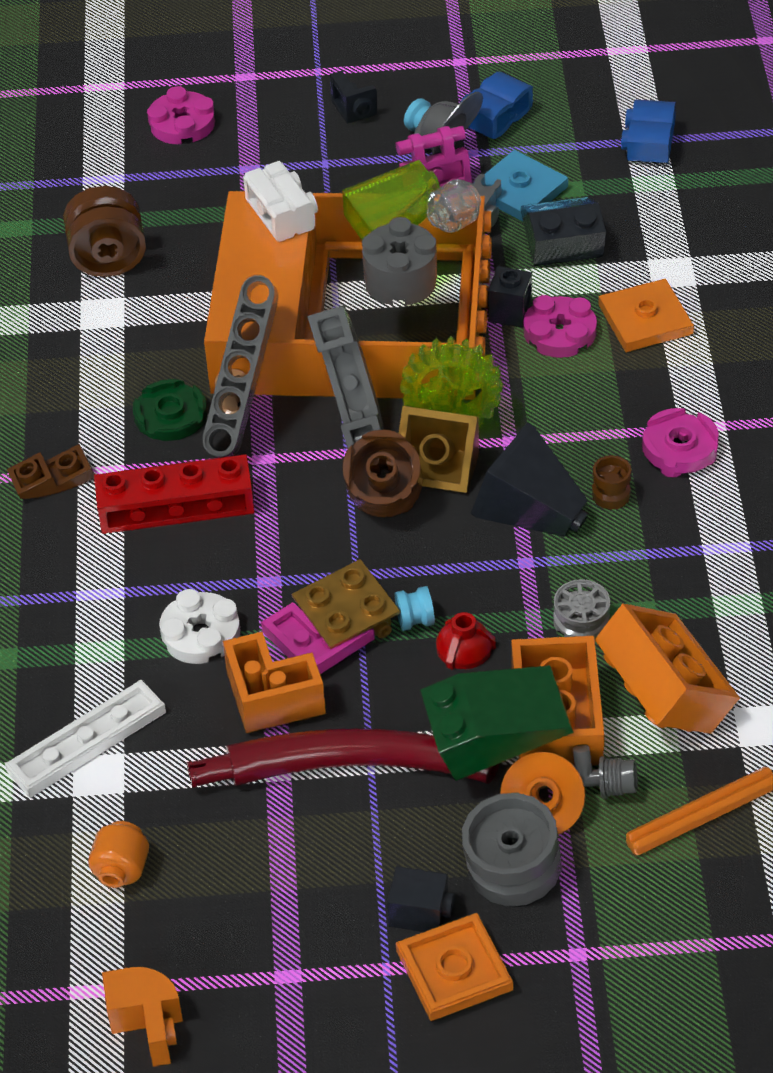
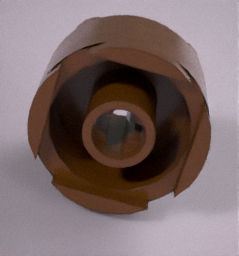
(364, 463)

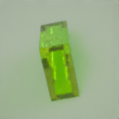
(388, 196)

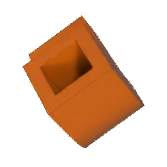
(142, 1000)

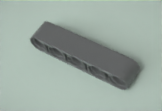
(235, 349)

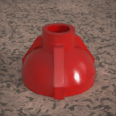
(464, 642)

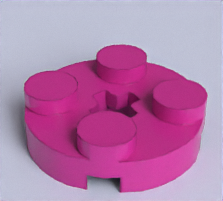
(193, 112)
(548, 312)
(676, 457)

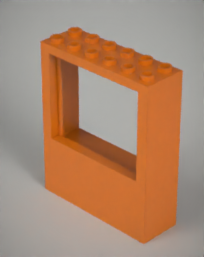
(300, 274)

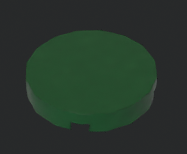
(169, 410)

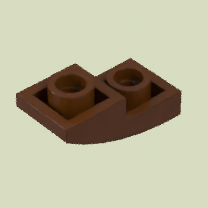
(44, 477)

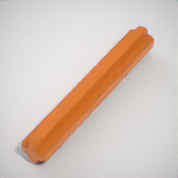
(700, 811)

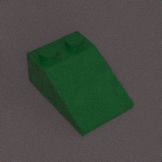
(494, 716)

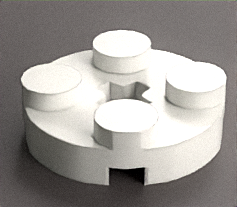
(198, 608)

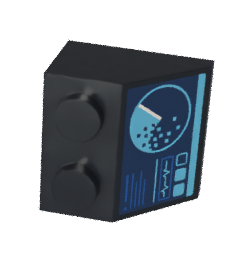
(564, 230)

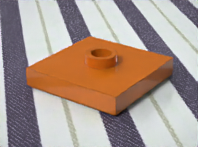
(645, 315)
(454, 966)

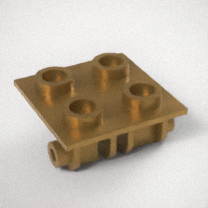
(347, 605)

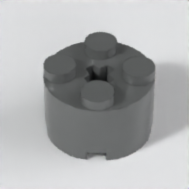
(399, 262)

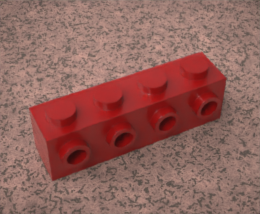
(174, 494)

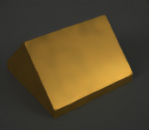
(445, 446)

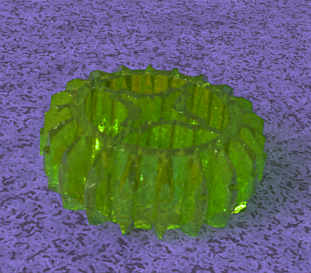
(462, 369)

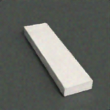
(85, 738)

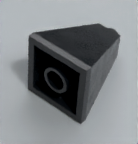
(531, 489)

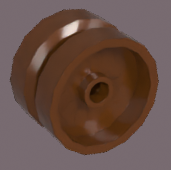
(104, 231)

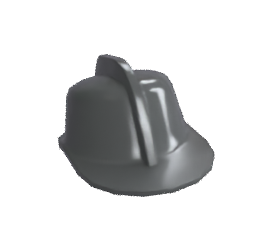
(450, 115)

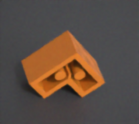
(268, 690)

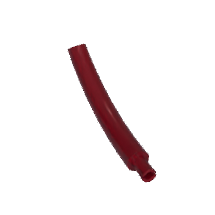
(320, 750)

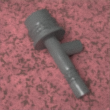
(613, 776)

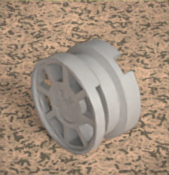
(581, 610)

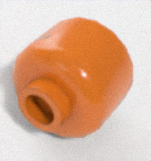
(118, 854)

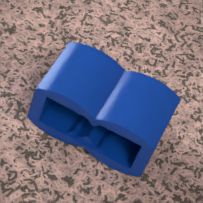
(503, 103)
(650, 131)

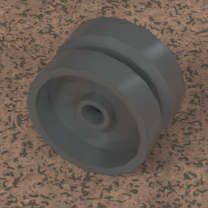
(512, 849)

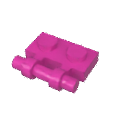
(446, 165)

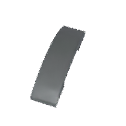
(347, 372)

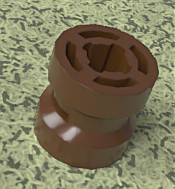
(611, 482)

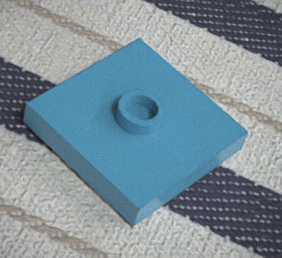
(524, 183)

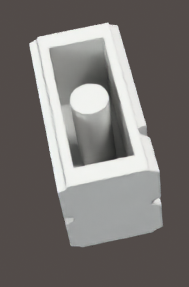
(280, 200)

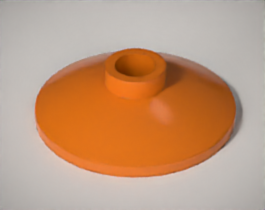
(557, 773)

